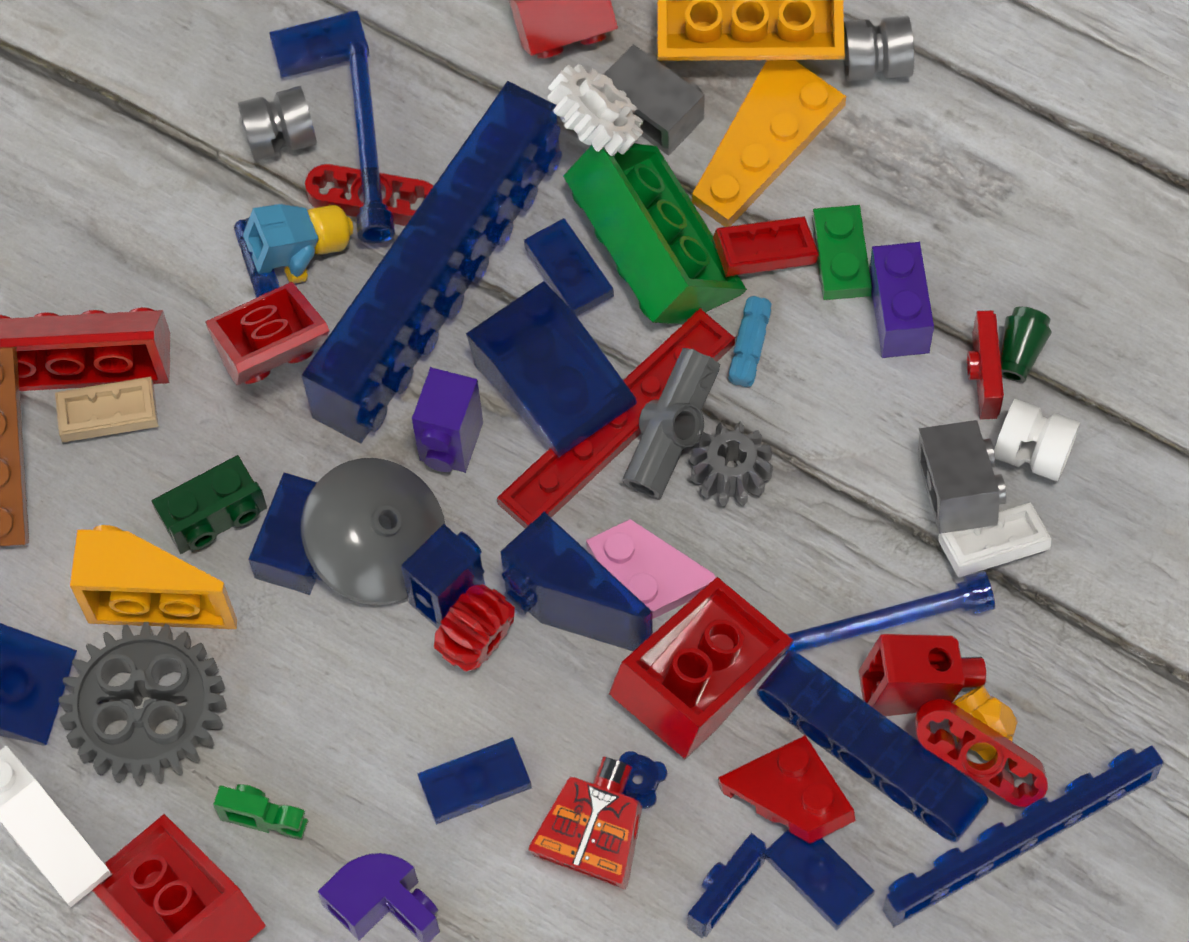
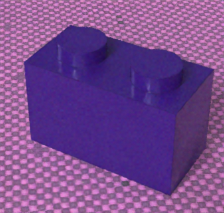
(901, 300)
(447, 420)

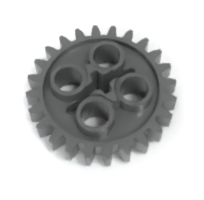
(137, 745)

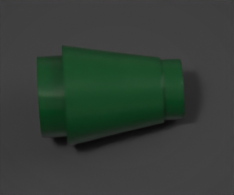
(1023, 341)

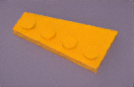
(769, 131)

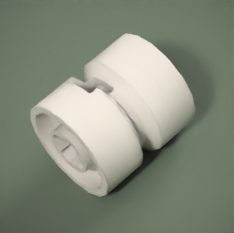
(1036, 440)

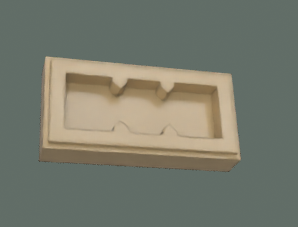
(106, 409)

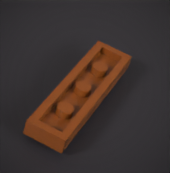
(12, 471)

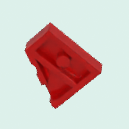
(793, 790)

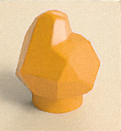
(990, 712)

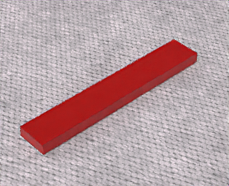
(556, 480)

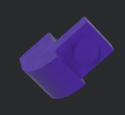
(374, 886)

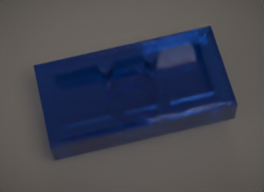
(316, 43)
(568, 267)
(474, 780)
(820, 877)
(725, 884)

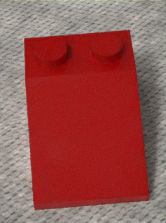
(267, 333)
(698, 667)
(174, 892)

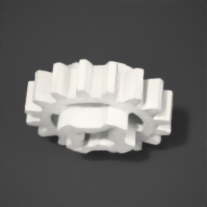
(595, 109)

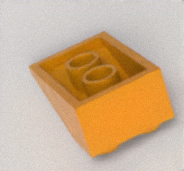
(135, 582)

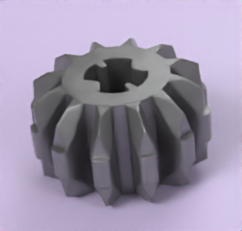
(750, 458)

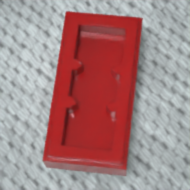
(765, 246)
(985, 365)

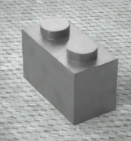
(663, 100)
(960, 476)

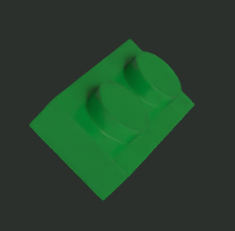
(841, 252)

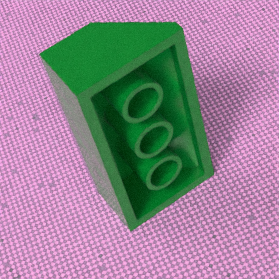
(652, 232)

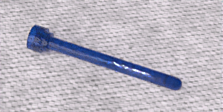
(374, 221)
(971, 594)

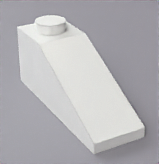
(46, 833)

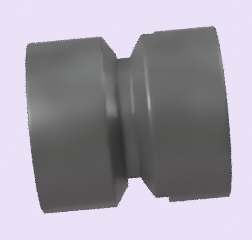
(878, 48)
(277, 123)

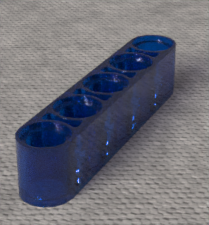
(873, 746)

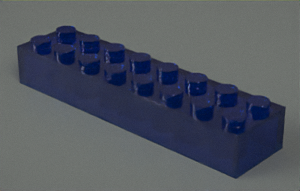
(433, 264)

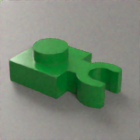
(251, 809)

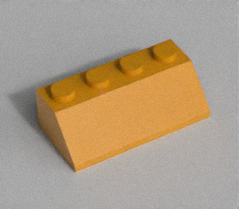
(750, 30)

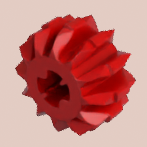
(474, 627)

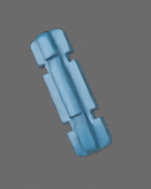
(750, 341)

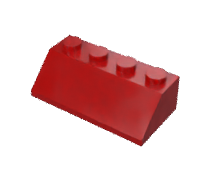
(88, 348)

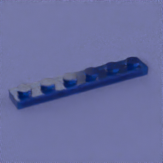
(1003, 844)

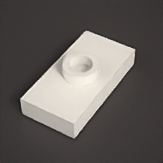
(1015, 537)

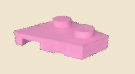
(649, 566)

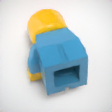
(292, 235)

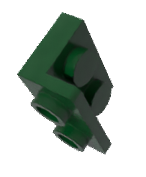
(210, 505)

